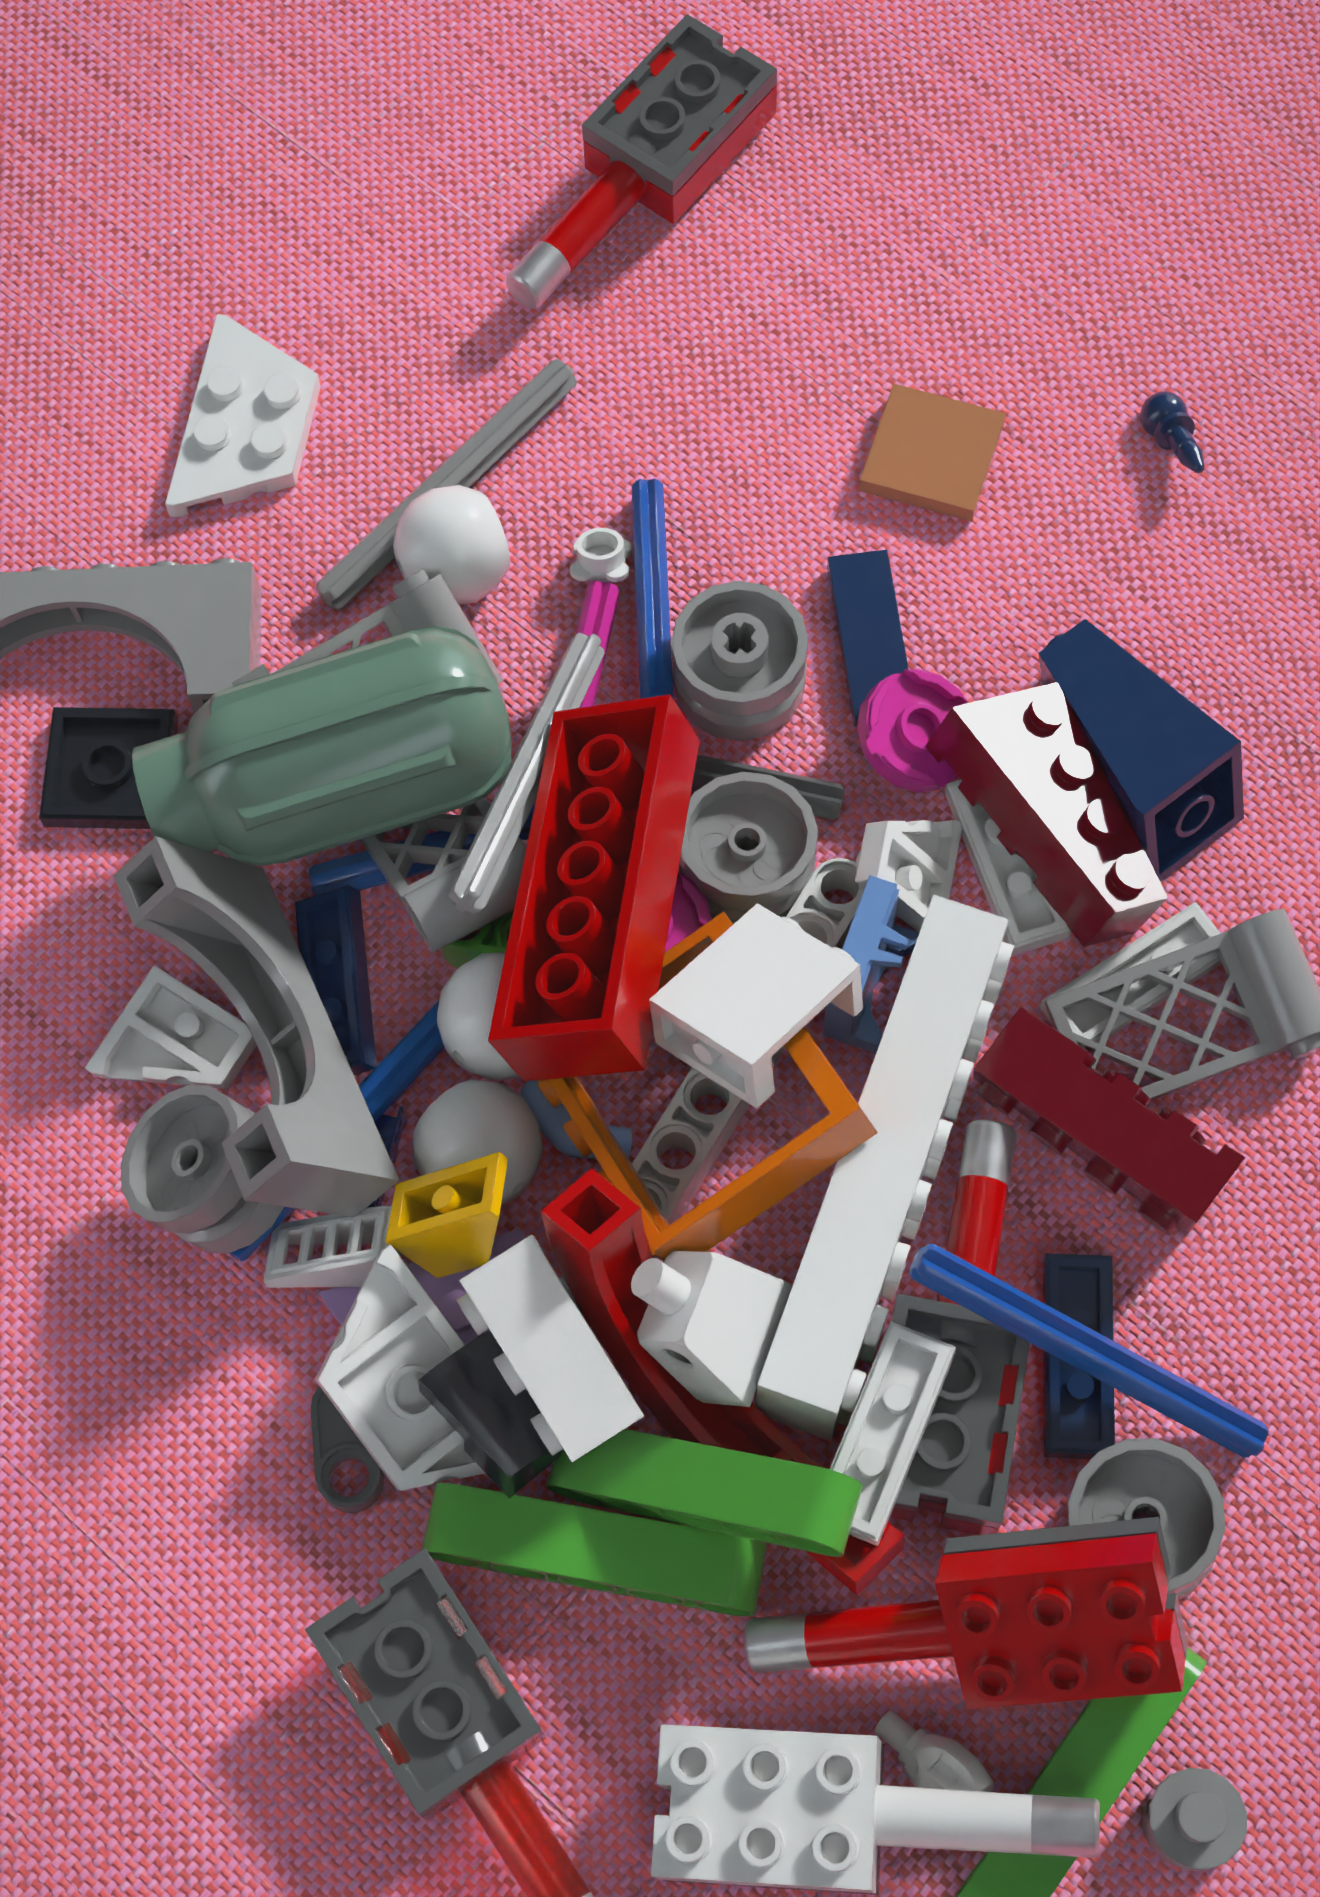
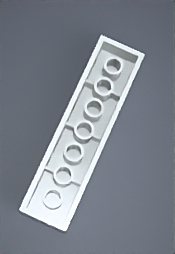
(879, 1186)

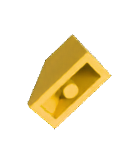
(449, 1215)

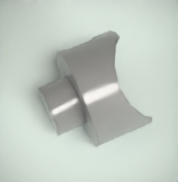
(1195, 1819)

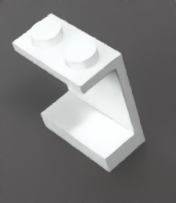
(750, 999)

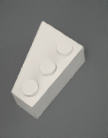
(548, 1350)

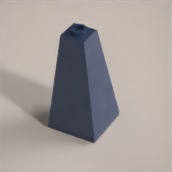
(1159, 751)

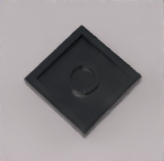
(91, 766)

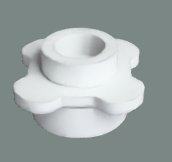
(601, 556)

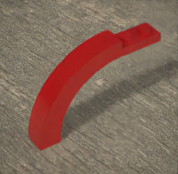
(598, 1247)

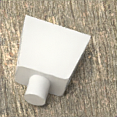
(709, 1322)

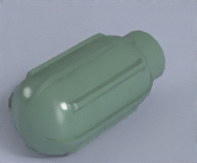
(331, 750)

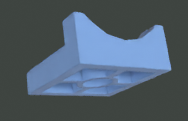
(876, 946)

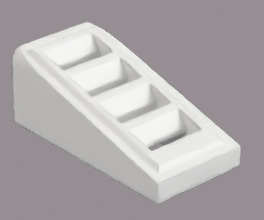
(331, 1269)

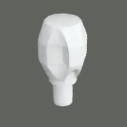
(932, 1758)

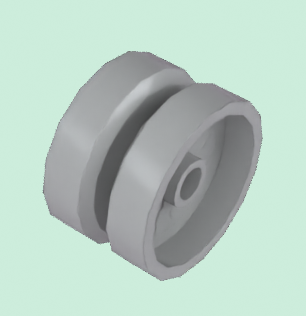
(739, 660)
(749, 844)
(181, 1176)
(1161, 1483)

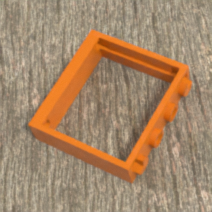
(754, 1190)

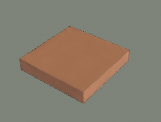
(932, 452)

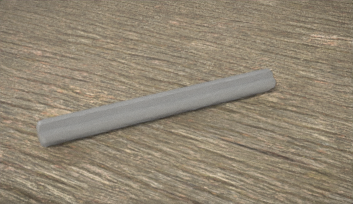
(461, 468)
(521, 783)

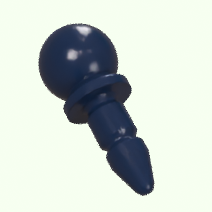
(1168, 421)

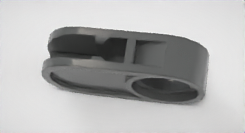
(337, 1443)

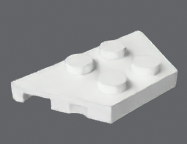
(244, 421)
(374, 1373)

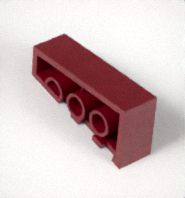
(1053, 807)
(1104, 1123)

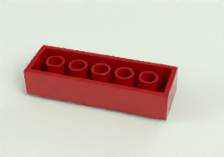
(596, 891)

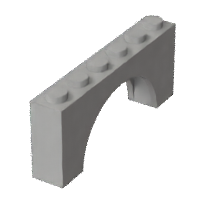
(191, 613)
(317, 1135)

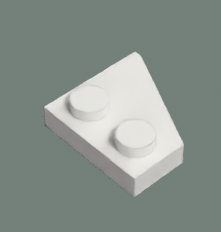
(913, 855)
(173, 1038)

